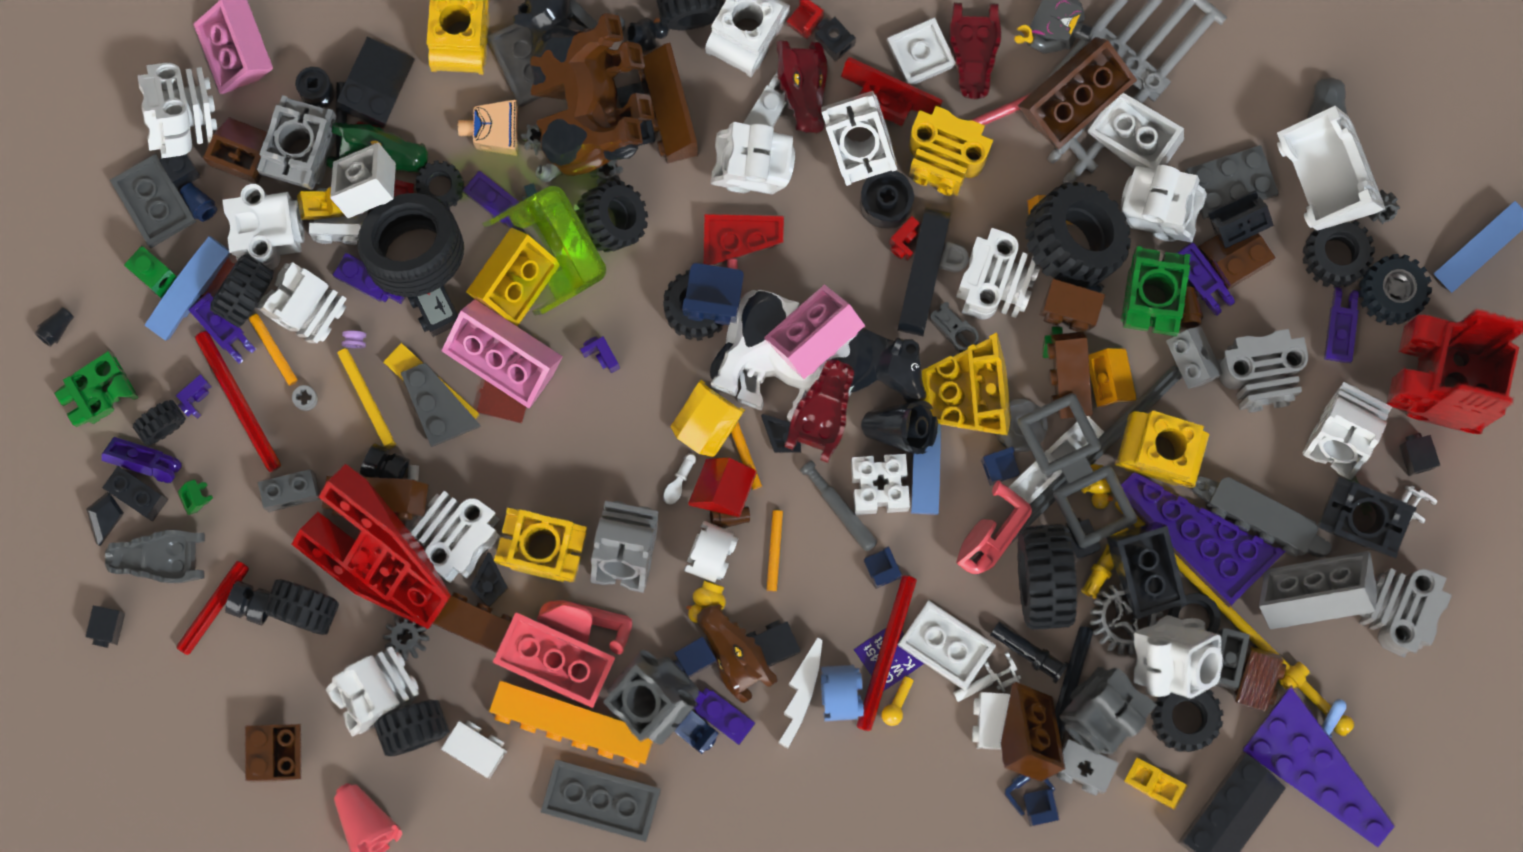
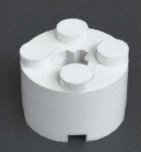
(710, 552)

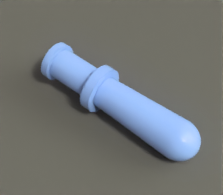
(1334, 716)

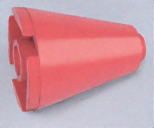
(363, 821)

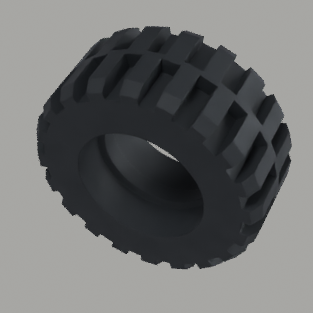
(1095, 217)
(1047, 576)

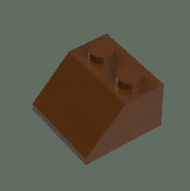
(1239, 260)

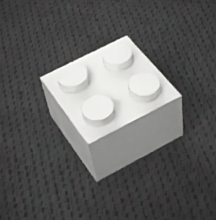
(363, 180)

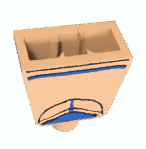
(493, 127)

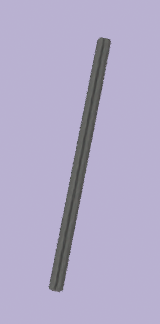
(1106, 440)

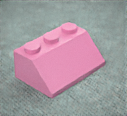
(232, 45)
(814, 331)

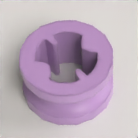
(354, 339)

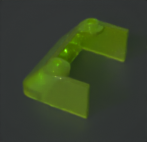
(566, 238)

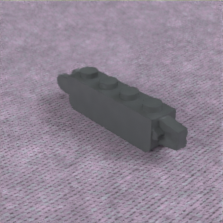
(1262, 515)

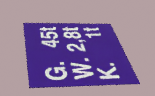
(902, 663)

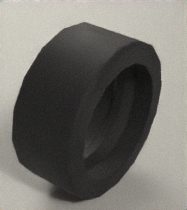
(1207, 603)

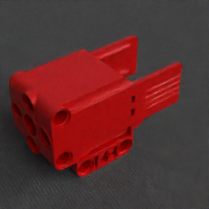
(1489, 364)

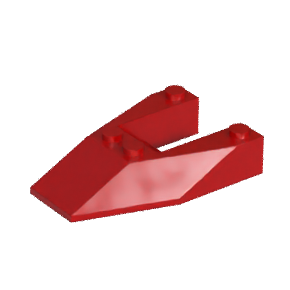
(383, 562)

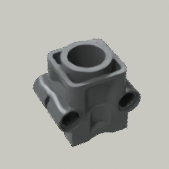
(652, 697)
(1106, 711)

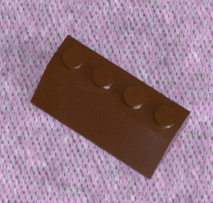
(1077, 92)
(669, 105)

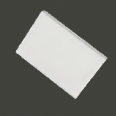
(946, 645)

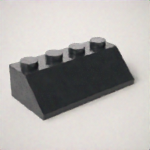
(1234, 809)

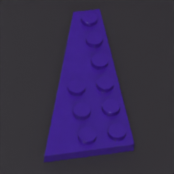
(1208, 544)
(1308, 759)

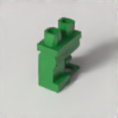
(86, 390)

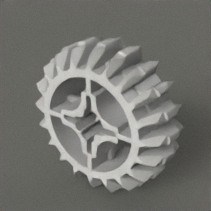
(1106, 627)

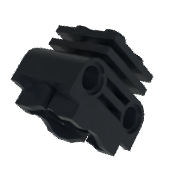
(1390, 522)

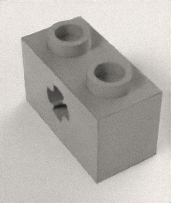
(1194, 357)
(1100, 766)

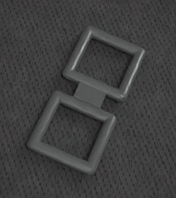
(1077, 470)

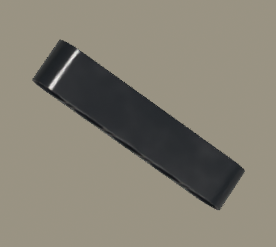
(924, 271)

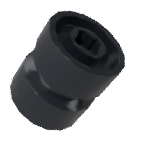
(315, 87)
(381, 464)
(248, 602)

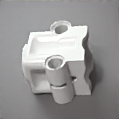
(753, 159)
(1163, 202)
(263, 226)
(1177, 657)

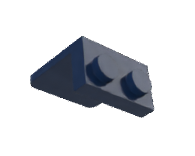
(713, 293)

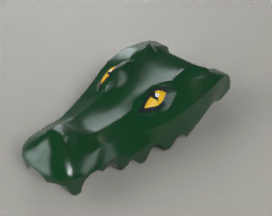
(355, 137)

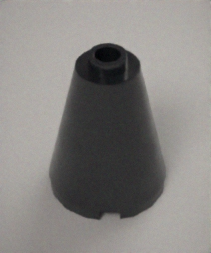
(903, 426)

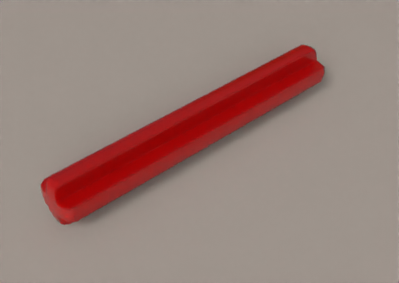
(211, 608)

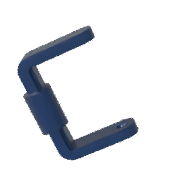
(1017, 782)

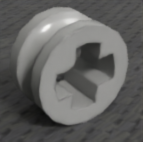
(298, 403)

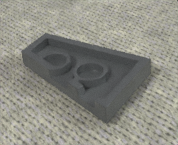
(437, 407)

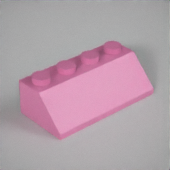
(501, 353)

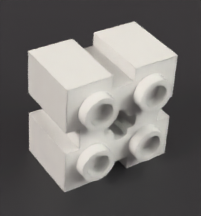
(891, 471)

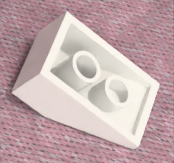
(1137, 133)

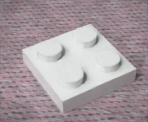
(921, 52)

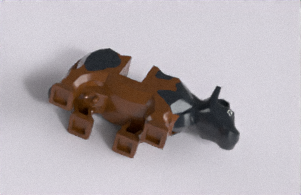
(581, 69)

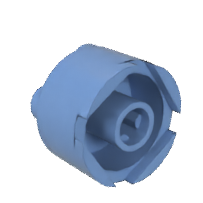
(839, 692)

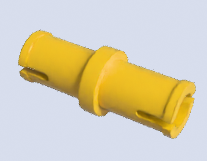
(1100, 572)

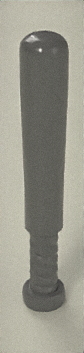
(842, 510)

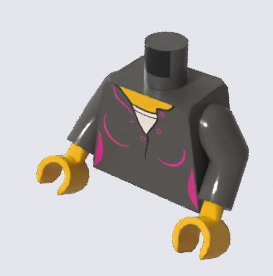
(1056, 26)

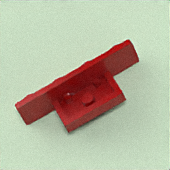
(893, 95)

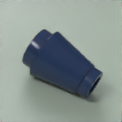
(199, 203)

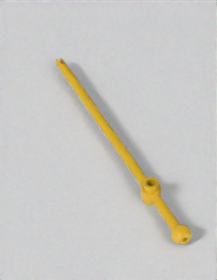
(1293, 675)

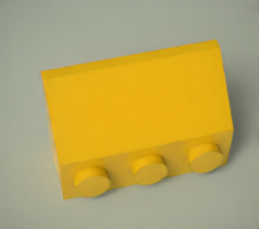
(514, 276)

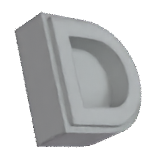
(954, 258)

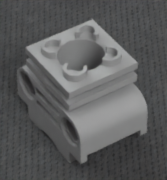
(292, 122)
(1264, 370)
(624, 545)
(1407, 609)

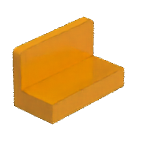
(1111, 377)

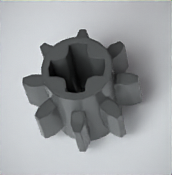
(534, 144)
(599, 172)
(1390, 208)

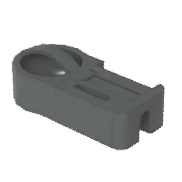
(951, 326)

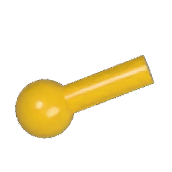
(892, 713)

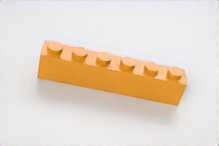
(570, 722)

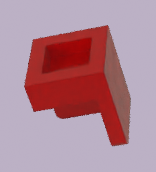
(805, 18)

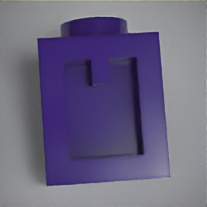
(605, 357)
(194, 391)

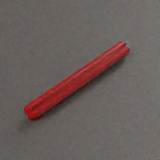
(238, 401)
(886, 652)

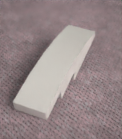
(1033, 481)
(804, 683)

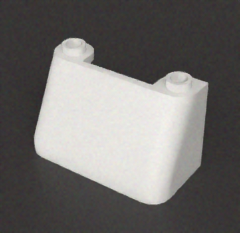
(1331, 169)

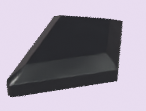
(778, 433)
(103, 517)
(488, 581)

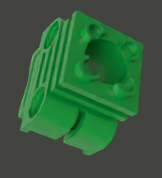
(1169, 276)

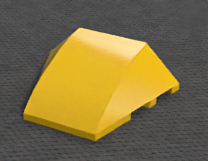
(971, 389)

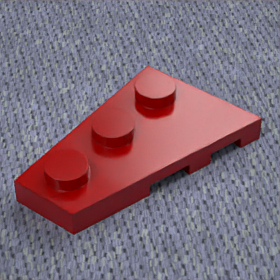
(739, 235)

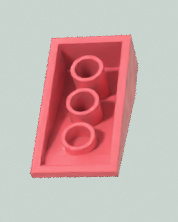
(554, 660)

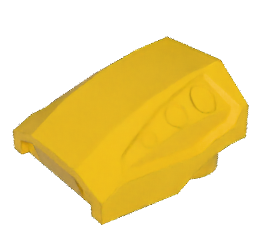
(706, 420)

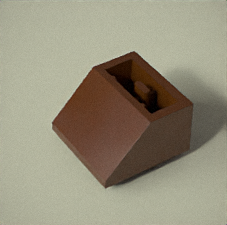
(236, 149)
(272, 753)

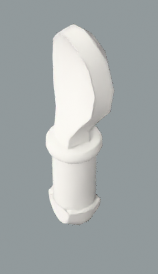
(674, 489)

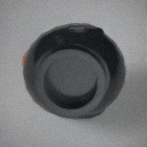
(646, 32)

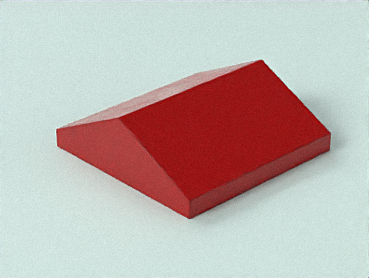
(723, 486)

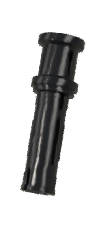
(1040, 659)

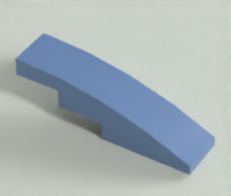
(1481, 247)
(187, 288)
(926, 479)

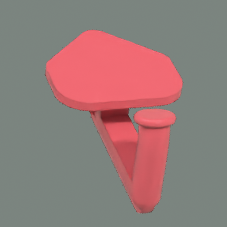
(980, 539)
(576, 622)

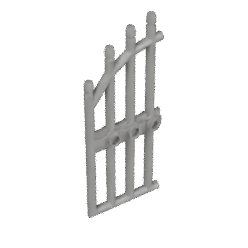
(1149, 80)

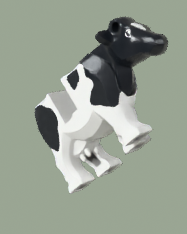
(753, 358)

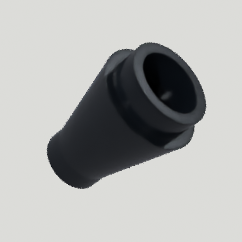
(53, 328)

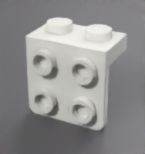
(337, 229)

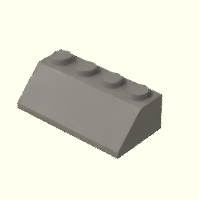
(1318, 590)

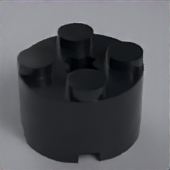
(900, 204)

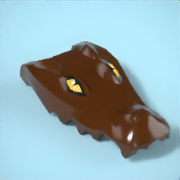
(737, 656)

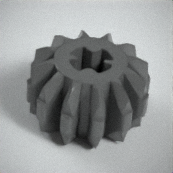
(412, 644)

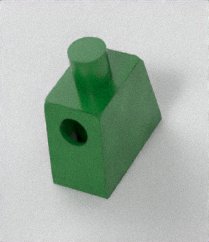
(150, 271)

